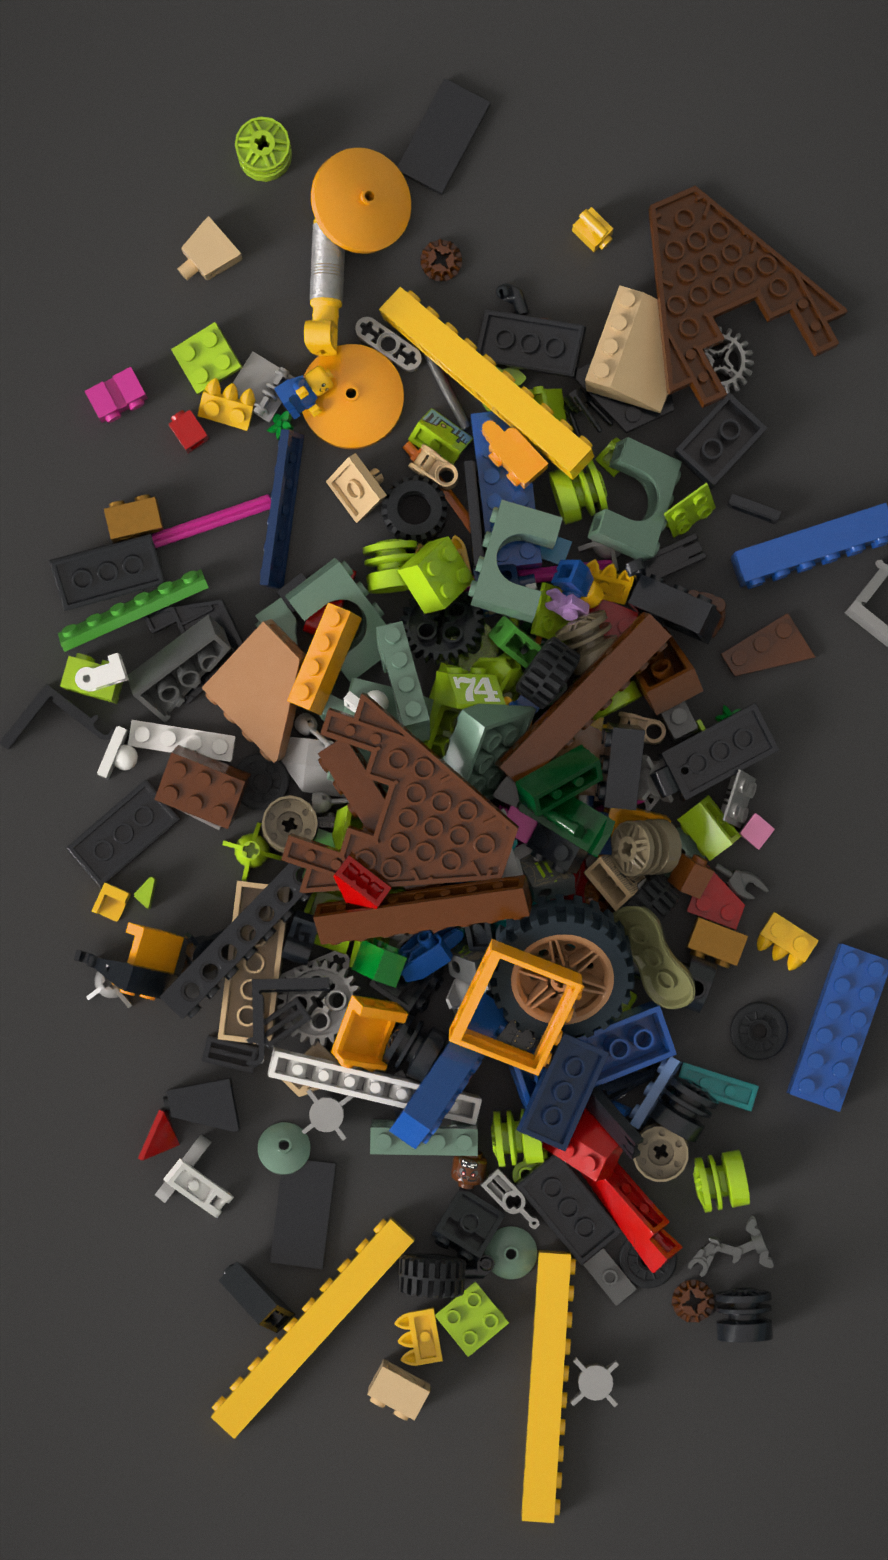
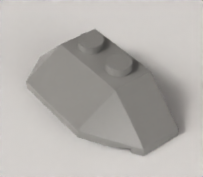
(304, 767)

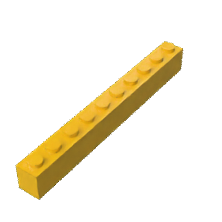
(487, 383)
(312, 1327)
(546, 1386)

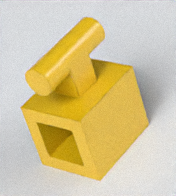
(593, 230)

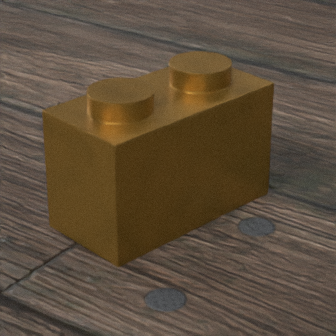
(133, 518)
(716, 942)

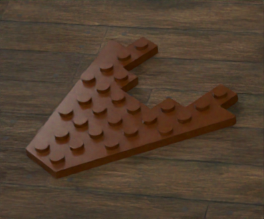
(713, 266)
(430, 822)

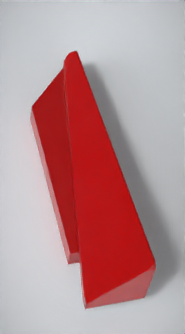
(636, 1217)

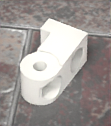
(103, 676)

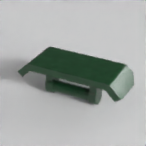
(577, 824)

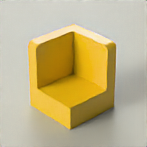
(111, 902)

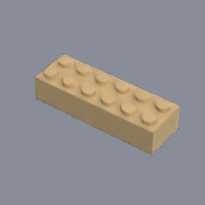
(266, 963)

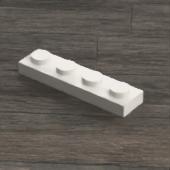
(167, 738)

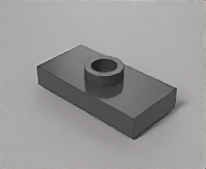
(609, 1276)

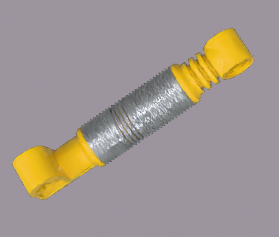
(325, 294)

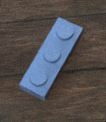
(654, 1091)

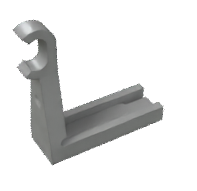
(863, 616)

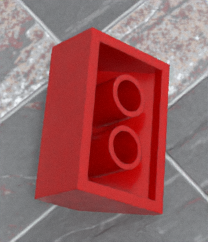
(590, 1149)

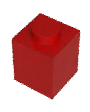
(188, 430)

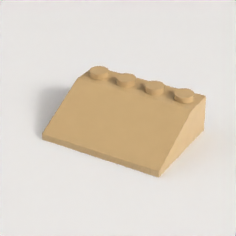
(630, 353)

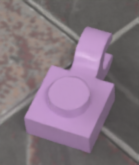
(567, 607)

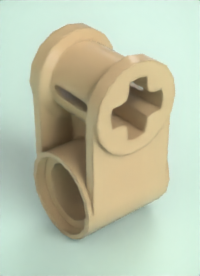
(433, 467)
(644, 723)

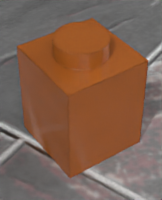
(691, 875)

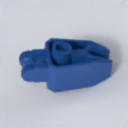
(428, 952)

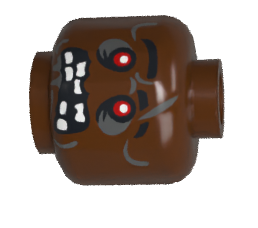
(469, 1170)

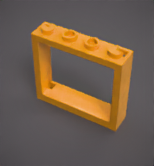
(501, 1051)

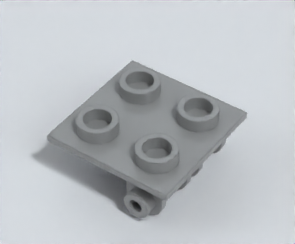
(262, 378)
(743, 788)

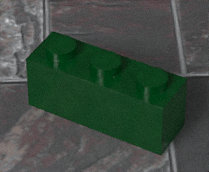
(559, 780)

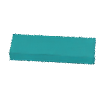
(721, 1087)

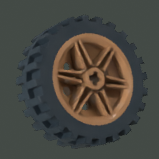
(596, 941)

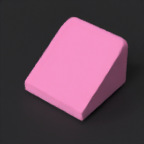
(756, 831)

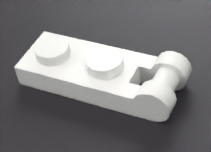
(198, 1188)

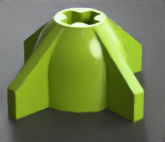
(505, 668)
(252, 851)

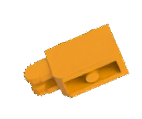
(514, 454)

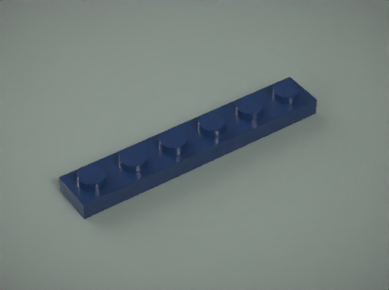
(281, 509)

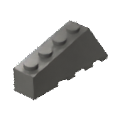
(178, 667)

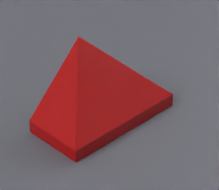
(360, 885)
(160, 1138)

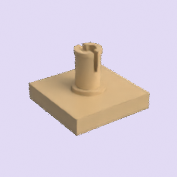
(357, 487)

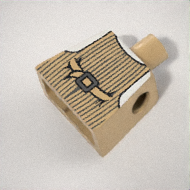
(612, 883)

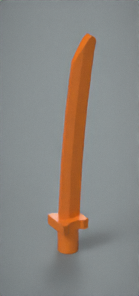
(450, 497)

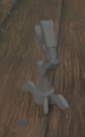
(705, 1255)

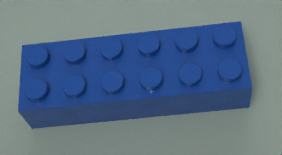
(496, 487)
(811, 545)
(839, 1027)
(632, 1041)
(446, 1079)

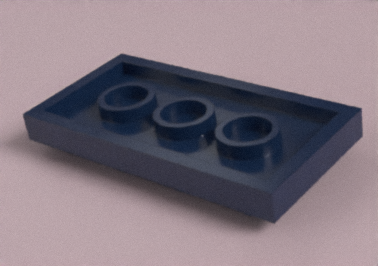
(562, 1092)

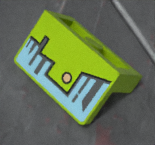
(441, 436)

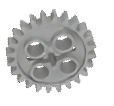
(334, 1015)

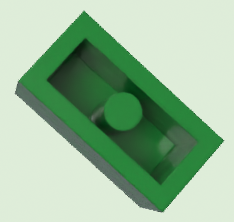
(379, 962)

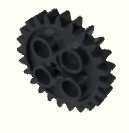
(466, 626)

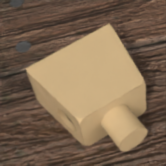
(208, 252)

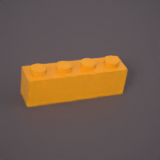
(324, 659)

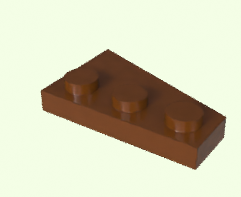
(770, 647)

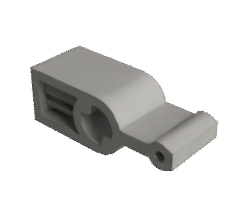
(510, 1189)

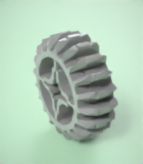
(727, 369)

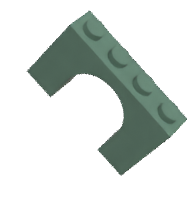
(658, 476)
(335, 583)
(492, 589)
(399, 664)
(449, 1140)

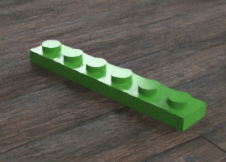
(125, 613)

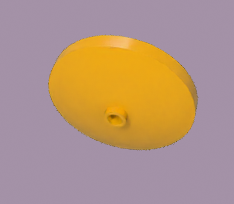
(361, 200)
(374, 409)

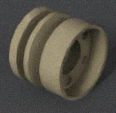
(587, 637)
(281, 811)
(645, 847)
(661, 1167)

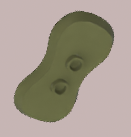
(661, 972)

